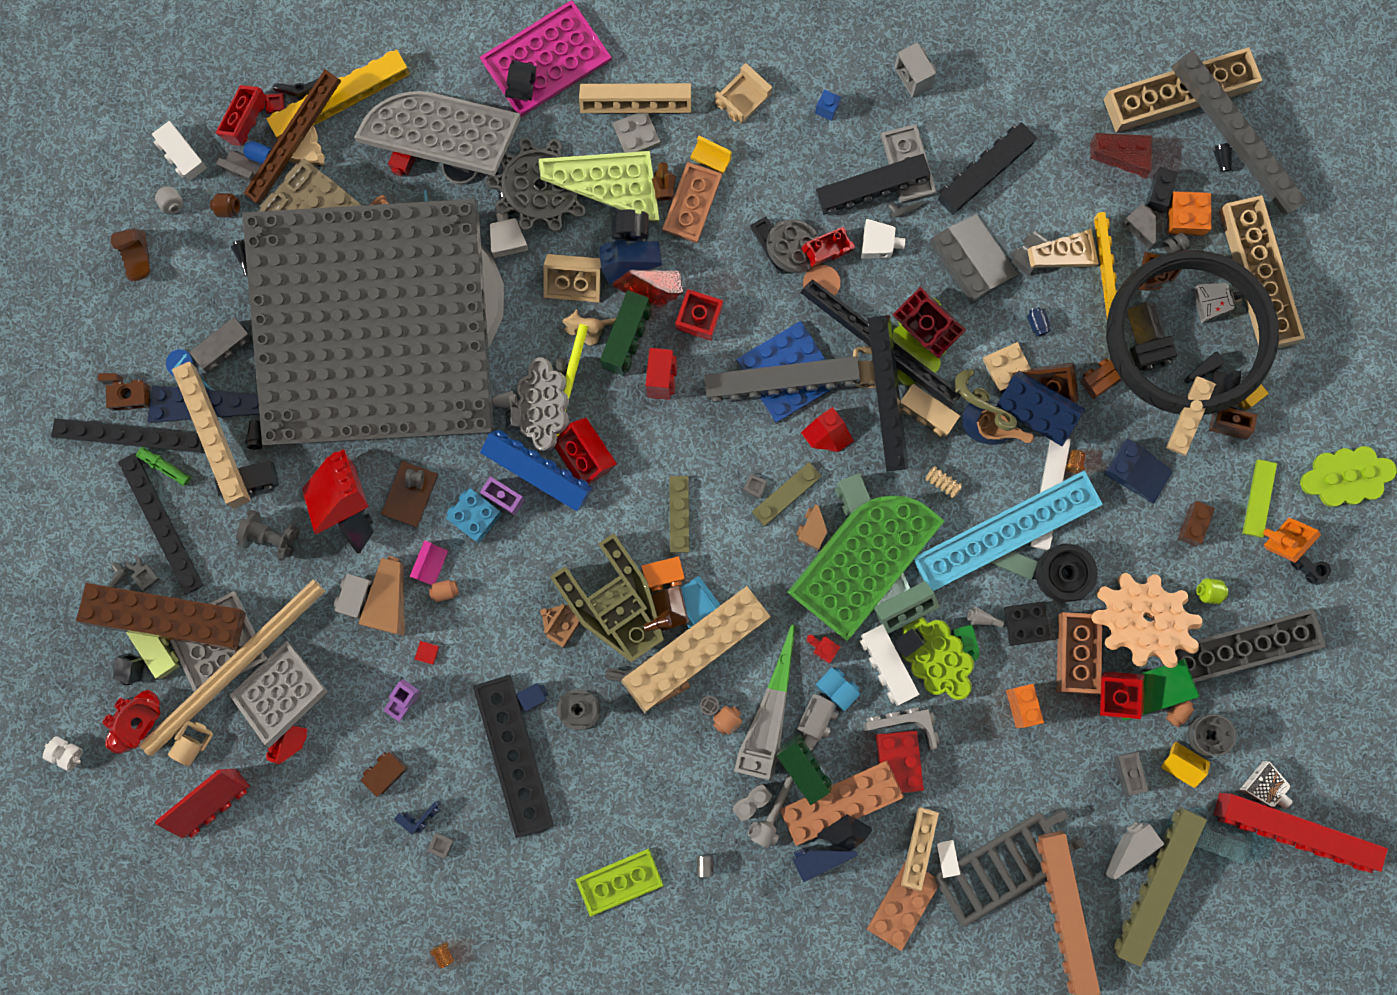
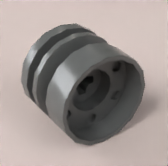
(1222, 738)

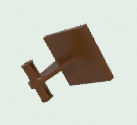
(669, 610)

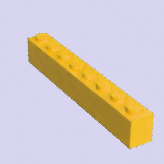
(352, 89)

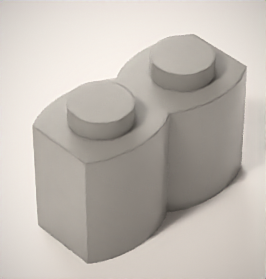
(756, 798)

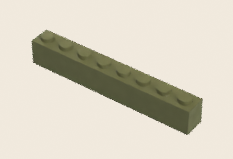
(1159, 886)

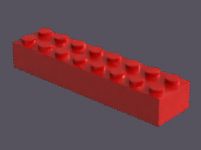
(1300, 833)

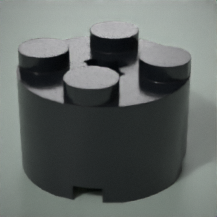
(519, 80)
(629, 226)

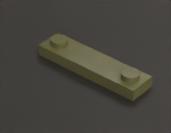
(786, 494)

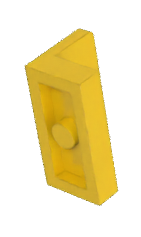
(711, 155)
(1186, 765)

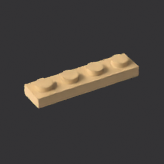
(1190, 417)
(919, 849)

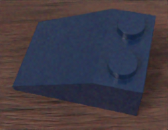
(622, 256)
(1138, 470)
(817, 861)

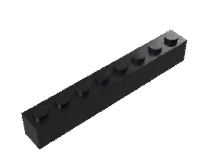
(888, 393)

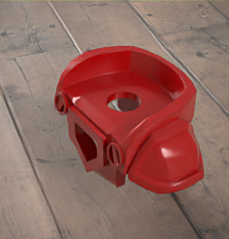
(122, 736)

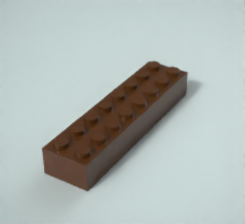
(161, 616)

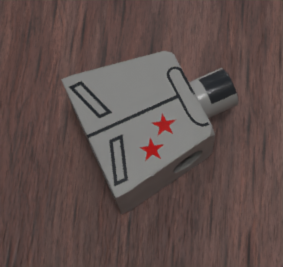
(1215, 300)

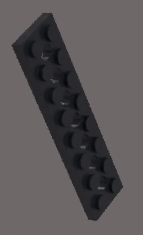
(525, 761)

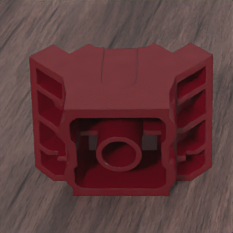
(929, 322)

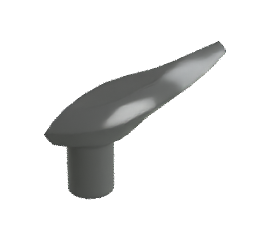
(905, 210)
(119, 574)

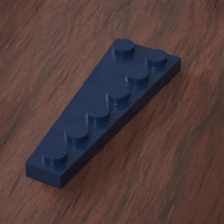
(169, 405)

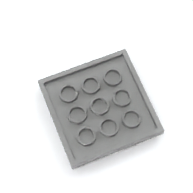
(203, 661)
(278, 694)

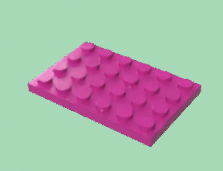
(561, 49)

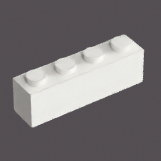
(889, 665)

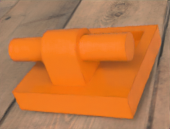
(1291, 539)

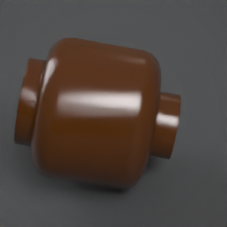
(225, 205)

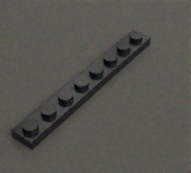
(126, 435)
(160, 524)

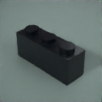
(257, 477)

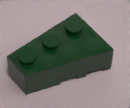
(804, 769)

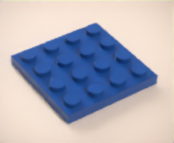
(785, 348)

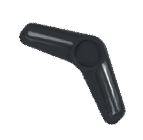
(298, 90)

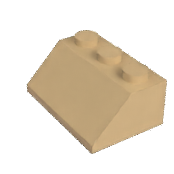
(572, 278)

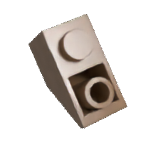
(814, 530)

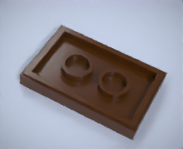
(409, 503)

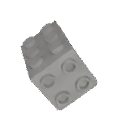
(920, 718)

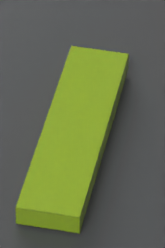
(1259, 498)

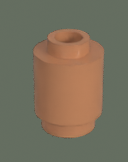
(444, 590)
(1180, 713)

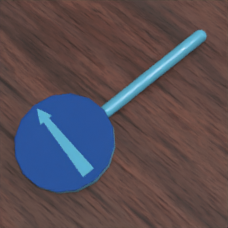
(178, 358)

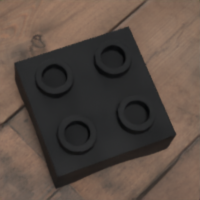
(1027, 623)

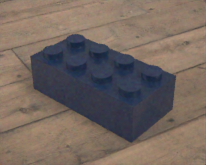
(1040, 408)

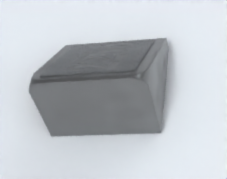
(513, 418)

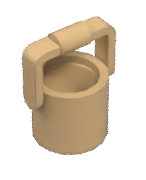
(866, 369)
(187, 748)

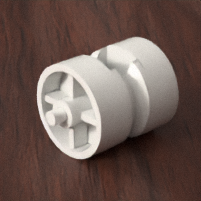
(63, 754)

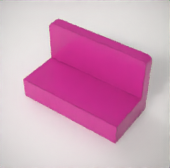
(429, 563)

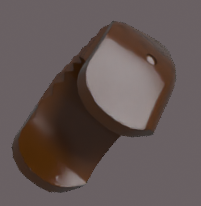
(134, 252)

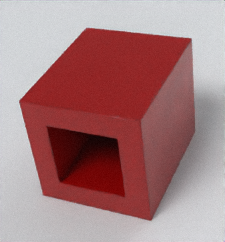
(401, 163)

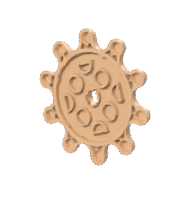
(1145, 638)

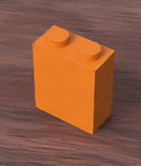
(1024, 706)

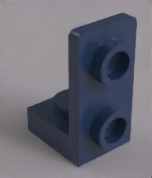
(407, 820)

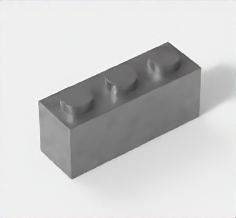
(221, 345)

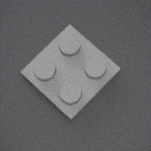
(636, 133)

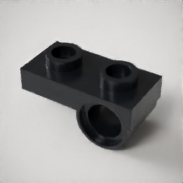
(1309, 570)

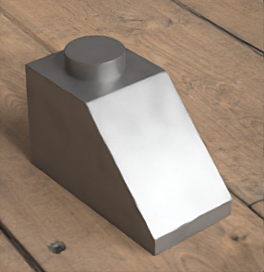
(1142, 225)

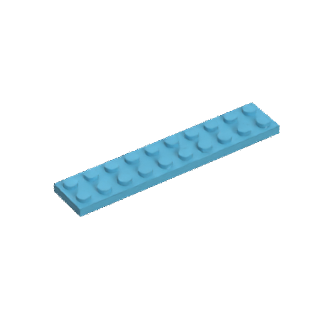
(1007, 531)

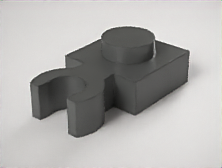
(143, 575)

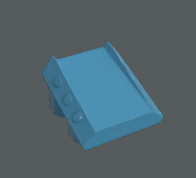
(698, 600)

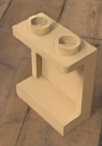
(743, 94)

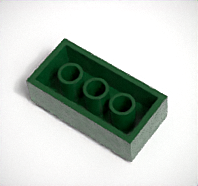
(625, 333)

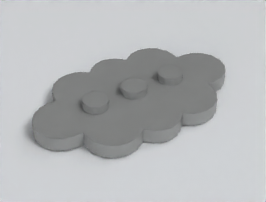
(542, 404)

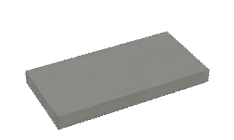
(901, 145)

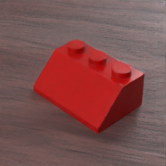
(241, 115)
(584, 451)

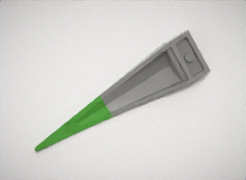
(763, 740)

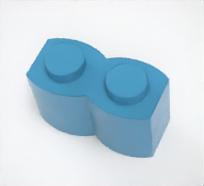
(837, 688)

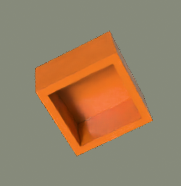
(1189, 213)

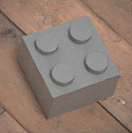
(915, 69)
(352, 596)

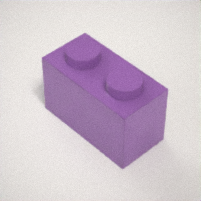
(502, 496)

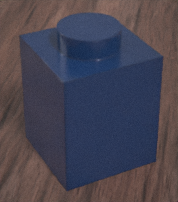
(532, 696)

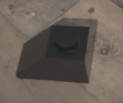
(846, 833)

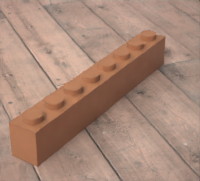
(1068, 914)

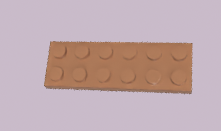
(852, 796)

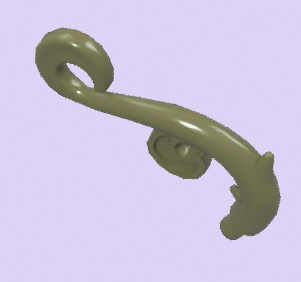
(981, 398)

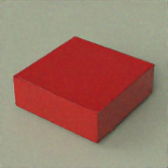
(274, 103)
(427, 652)

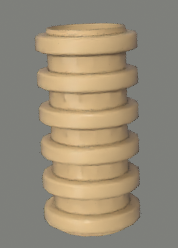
(944, 482)

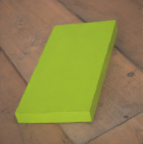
(619, 882)

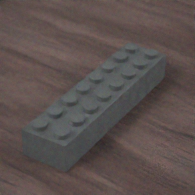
(1254, 645)

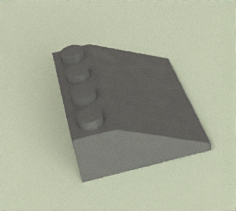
(973, 258)

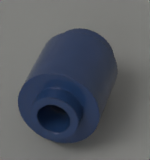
(1039, 321)

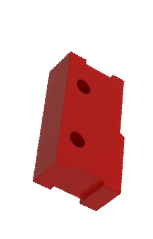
(828, 246)

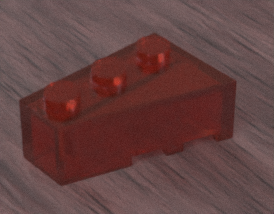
(1123, 151)

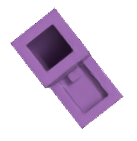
(401, 699)

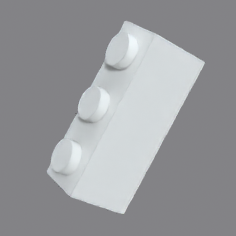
(178, 151)

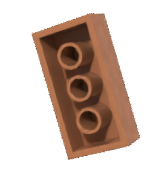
(1079, 654)

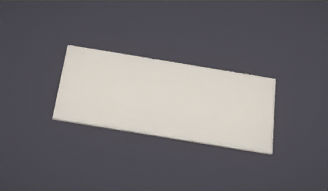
(948, 858)

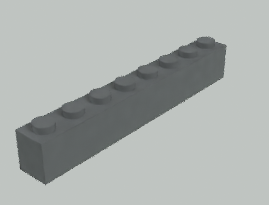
(782, 378)

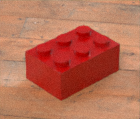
(661, 374)
(903, 757)

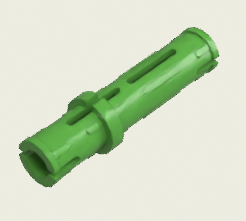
(156, 462)

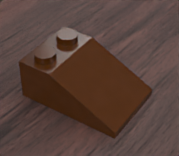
(1057, 377)

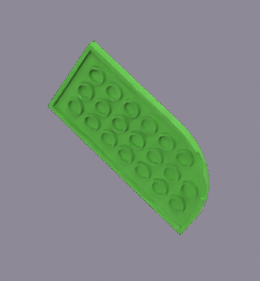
(864, 560)

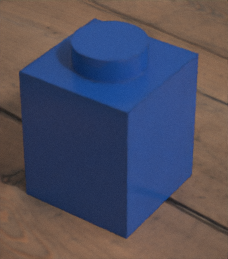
(828, 105)

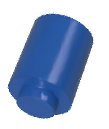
(256, 151)

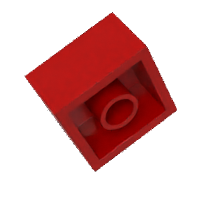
(699, 315)
(1122, 695)

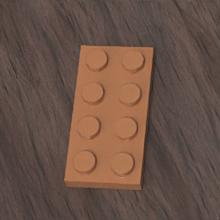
(692, 202)
(901, 910)

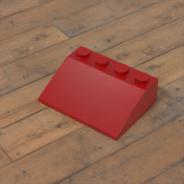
(334, 492)
(204, 803)

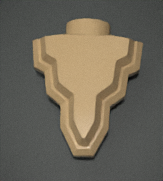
(309, 150)

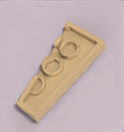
(1068, 251)

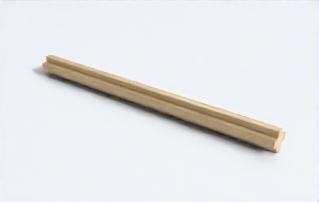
(232, 667)

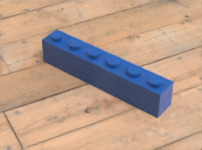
(536, 470)

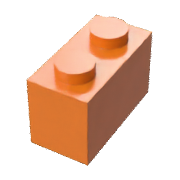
(663, 573)

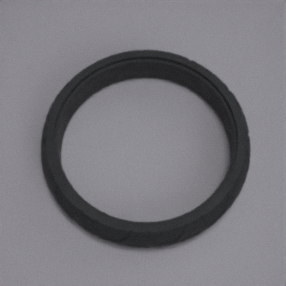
(1230, 271)

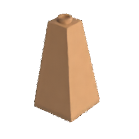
(386, 599)

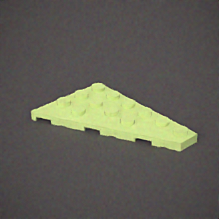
(613, 179)

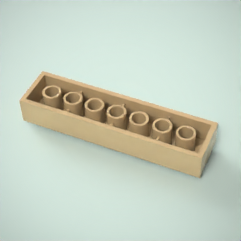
(1167, 95)
(1256, 249)
(695, 649)

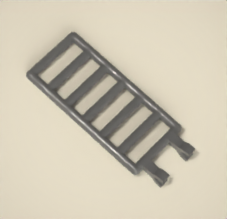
(1046, 824)

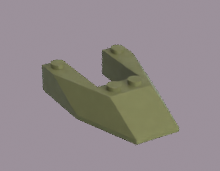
(617, 609)

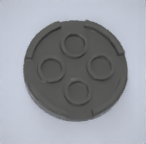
(785, 245)

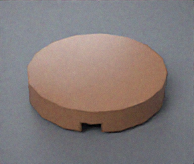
(825, 276)

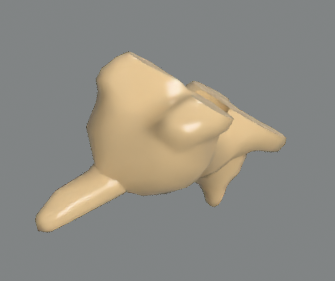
(594, 330)

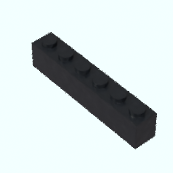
(987, 168)
(873, 184)

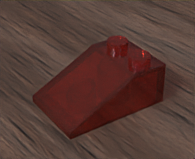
(656, 285)

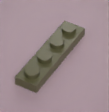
(679, 514)

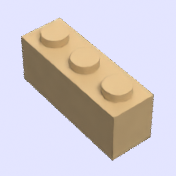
(928, 411)

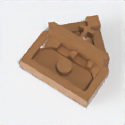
(559, 624)

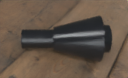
(240, 253)

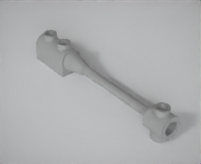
(814, 728)

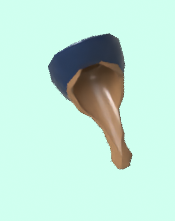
(990, 434)

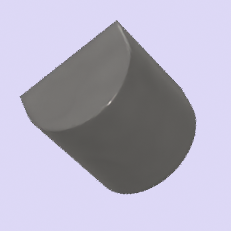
(704, 866)

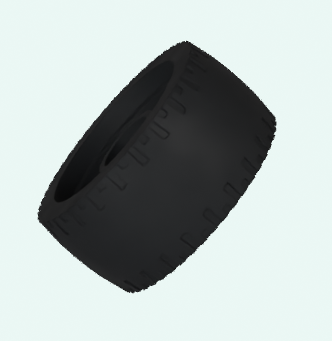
(1080, 568)

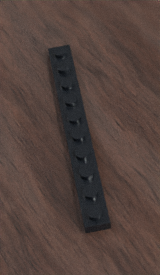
(859, 327)

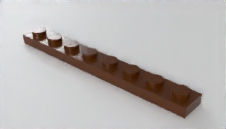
(292, 136)

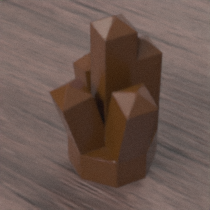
(663, 183)

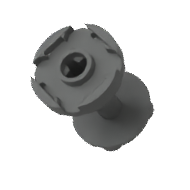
(252, 530)
(568, 707)

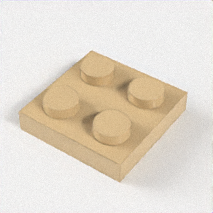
(1003, 364)

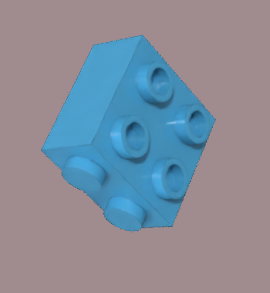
(473, 515)

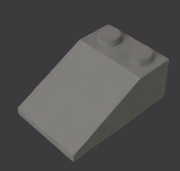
(1133, 848)

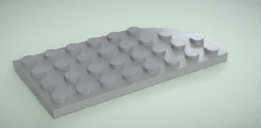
(440, 130)

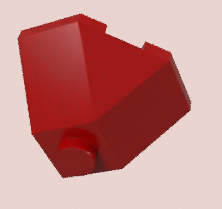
(828, 432)
(287, 745)

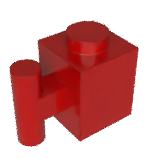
(824, 649)

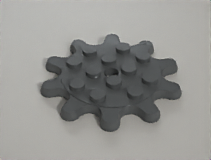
(522, 195)

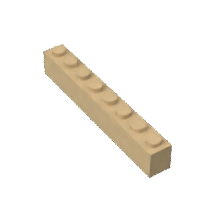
(211, 435)

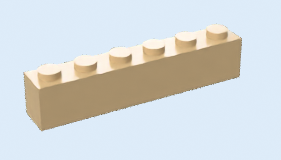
(635, 98)

